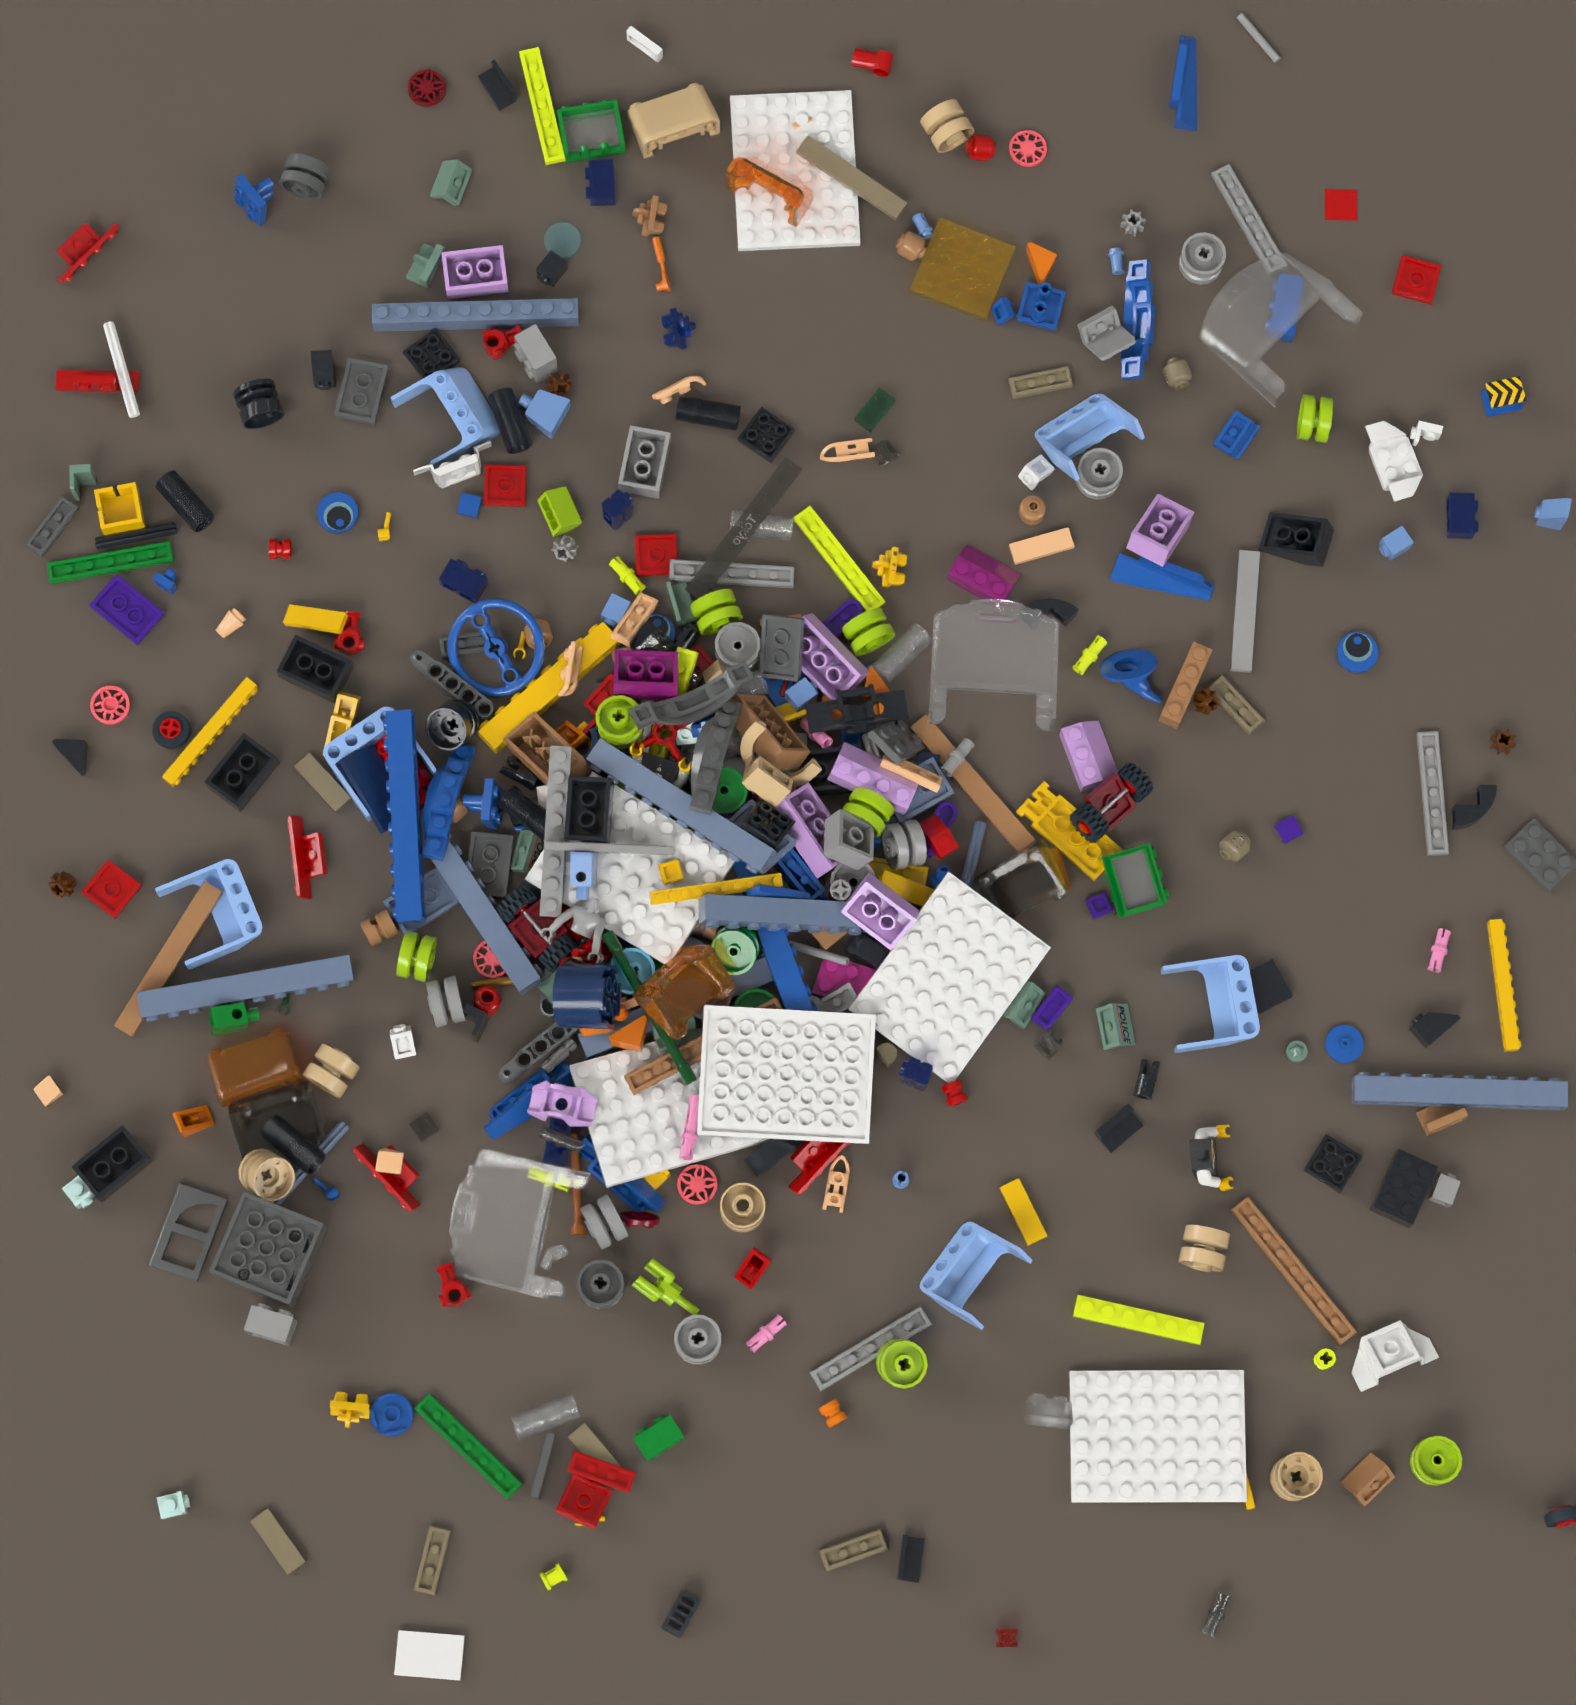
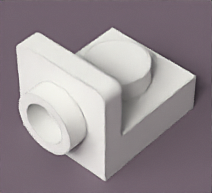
(1427, 430)
(1035, 472)
(402, 1041)

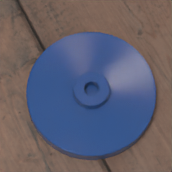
(1344, 1044)

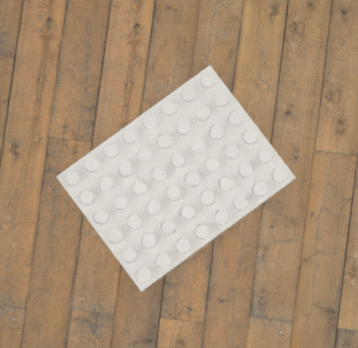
(765, 131)
(626, 879)
(950, 978)
(786, 1074)
(643, 1131)
(1158, 1436)

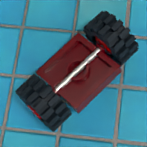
(1111, 802)
(529, 924)

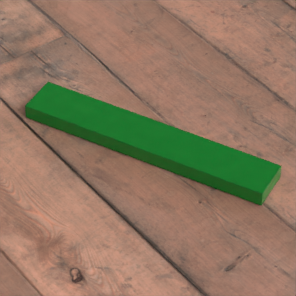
(110, 562)
(468, 1446)

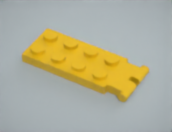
(1052, 821)

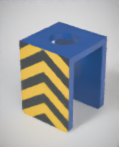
(1503, 396)

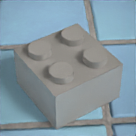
(535, 354)
(848, 839)
(271, 1325)

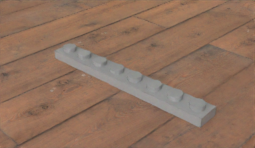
(554, 861)

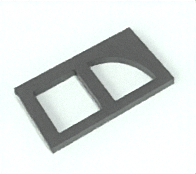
(185, 1198)

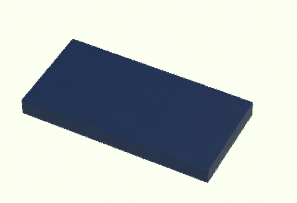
(369, 778)

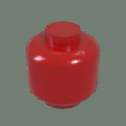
(980, 147)
(487, 1000)

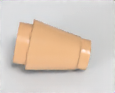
(230, 623)

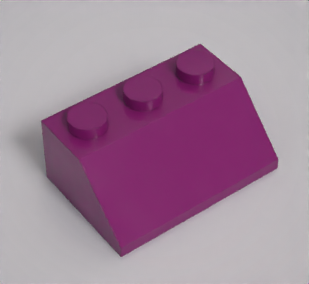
(982, 575)
(645, 674)

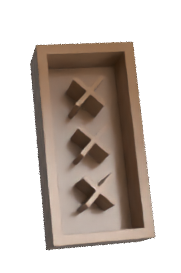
(778, 741)
(532, 744)

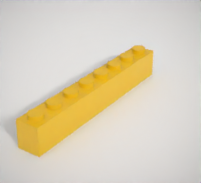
(544, 691)

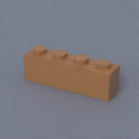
(1185, 685)

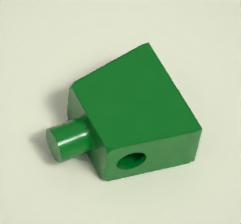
(222, 1018)

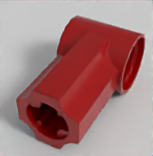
(878, 62)

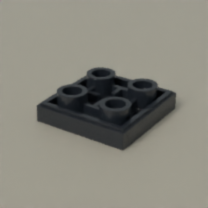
(431, 354)
(766, 435)
(767, 824)
(1268, 986)
(1333, 1163)

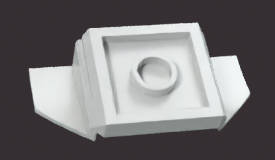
(1394, 460)
(457, 471)
(1389, 1351)

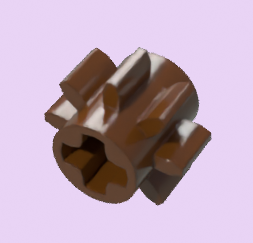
(559, 383)
(1205, 701)
(1504, 736)
(62, 884)

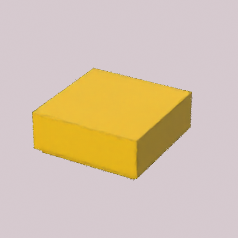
(671, 872)

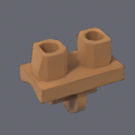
(653, 208)

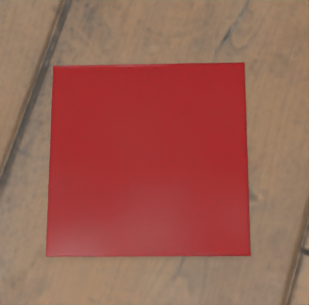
(1340, 204)

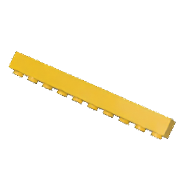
(210, 732)
(716, 888)
(1503, 985)

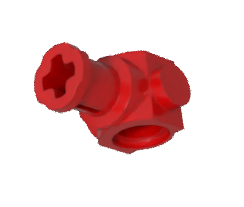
(503, 338)
(350, 632)
(451, 1285)

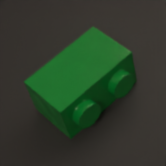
(658, 1437)

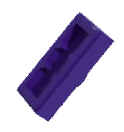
(1052, 1008)

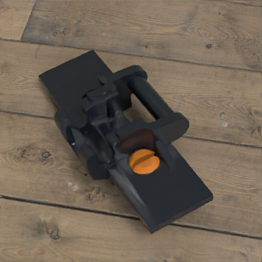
(857, 718)

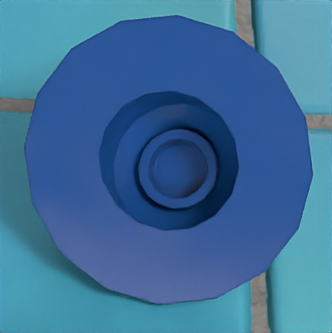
(1132, 669)

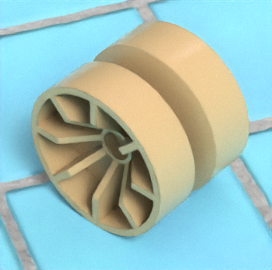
(947, 125)
(334, 1066)
(742, 1207)
(1203, 1254)

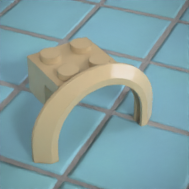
(764, 777)

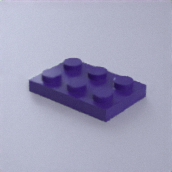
(127, 610)

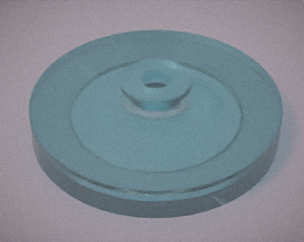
(562, 239)

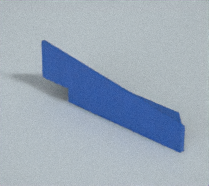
(1185, 85)
(1166, 579)
(799, 876)
(513, 1108)
(636, 1193)

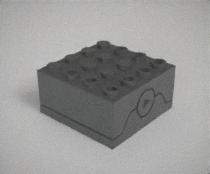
(268, 1250)

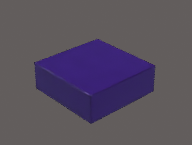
(1288, 829)
(1099, 905)

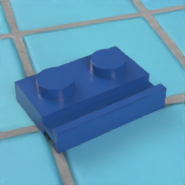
(1236, 435)

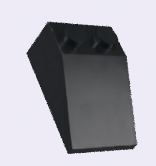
(1297, 538)

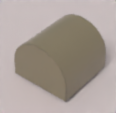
(887, 1054)

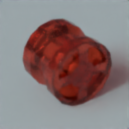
(1006, 1638)

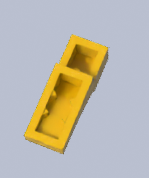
(343, 715)

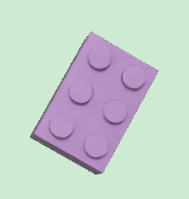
(475, 272)
(1160, 530)

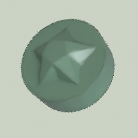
(1296, 1051)

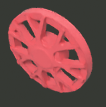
(1027, 148)
(490, 960)

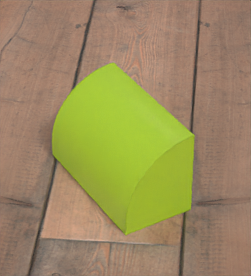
(559, 511)

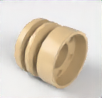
(276, 1177)
(1308, 1475)

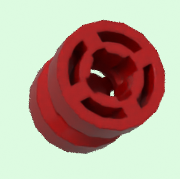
(280, 549)
(954, 1093)

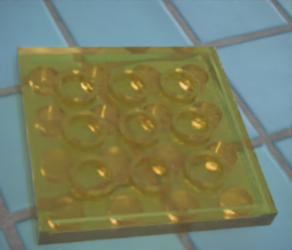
(962, 269)

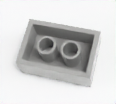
(644, 462)

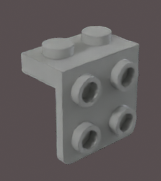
(1104, 334)

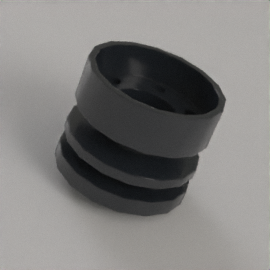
(258, 403)
(452, 724)

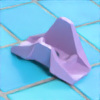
(580, 1102)

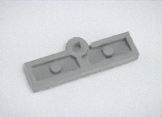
(836, 1001)

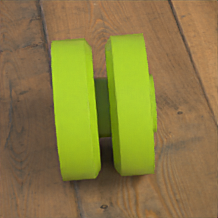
(1317, 418)
(715, 611)
(868, 631)
(616, 723)
(870, 807)
(416, 955)
(914, 1363)
(1447, 1454)

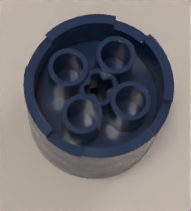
(586, 996)

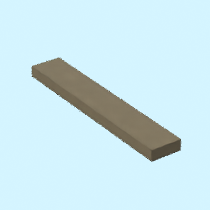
(851, 177)

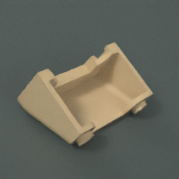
(673, 118)

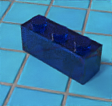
(552, 1153)

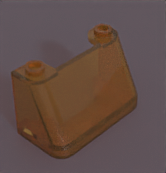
(747, 170)
(684, 988)
(253, 1066)

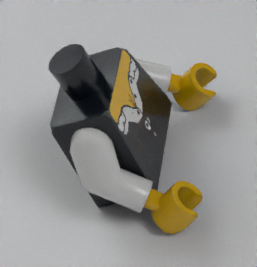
(669, 770)
(1205, 1158)

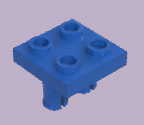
(253, 198)
(1041, 306)
(487, 804)

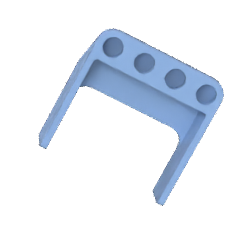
(463, 403)
(1082, 428)
(356, 738)
(233, 913)
(1229, 1000)
(964, 1266)

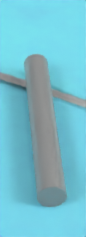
(1258, 37)
(820, 953)

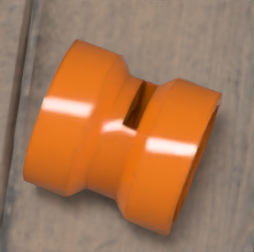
(832, 1413)

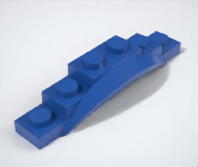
(1138, 319)
(442, 801)

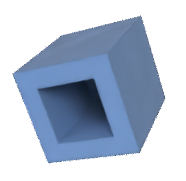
(1395, 543)
(614, 610)
(801, 694)

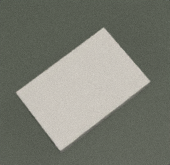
(429, 1655)

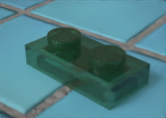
(874, 409)

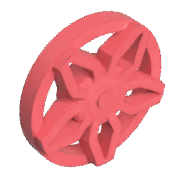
(110, 705)
(697, 1184)

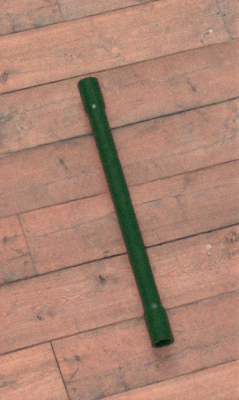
(616, 949)

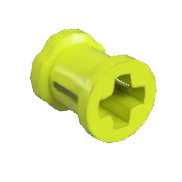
(1320, 1363)
(553, 1576)

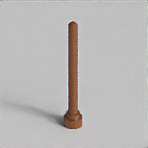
(578, 1226)

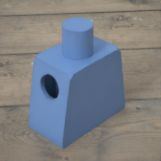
(545, 411)
(580, 863)

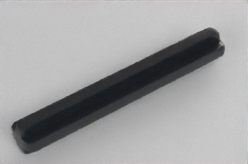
(136, 535)

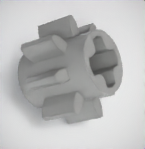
(1136, 218)
(564, 548)

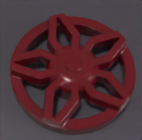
(426, 88)
(642, 1219)

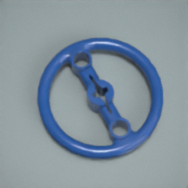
(491, 638)

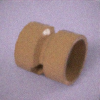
(378, 928)

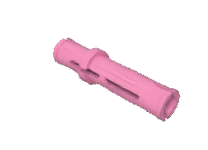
(690, 1136)

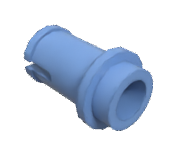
(922, 226)
(1115, 255)
(896, 1182)

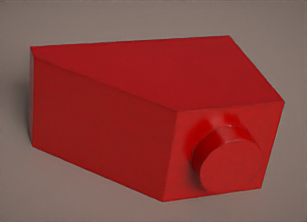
(938, 837)

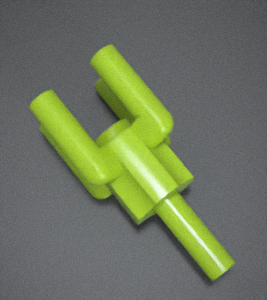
(663, 1287)

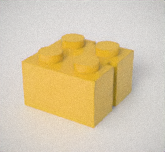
(121, 512)

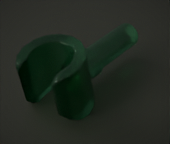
(284, 1003)

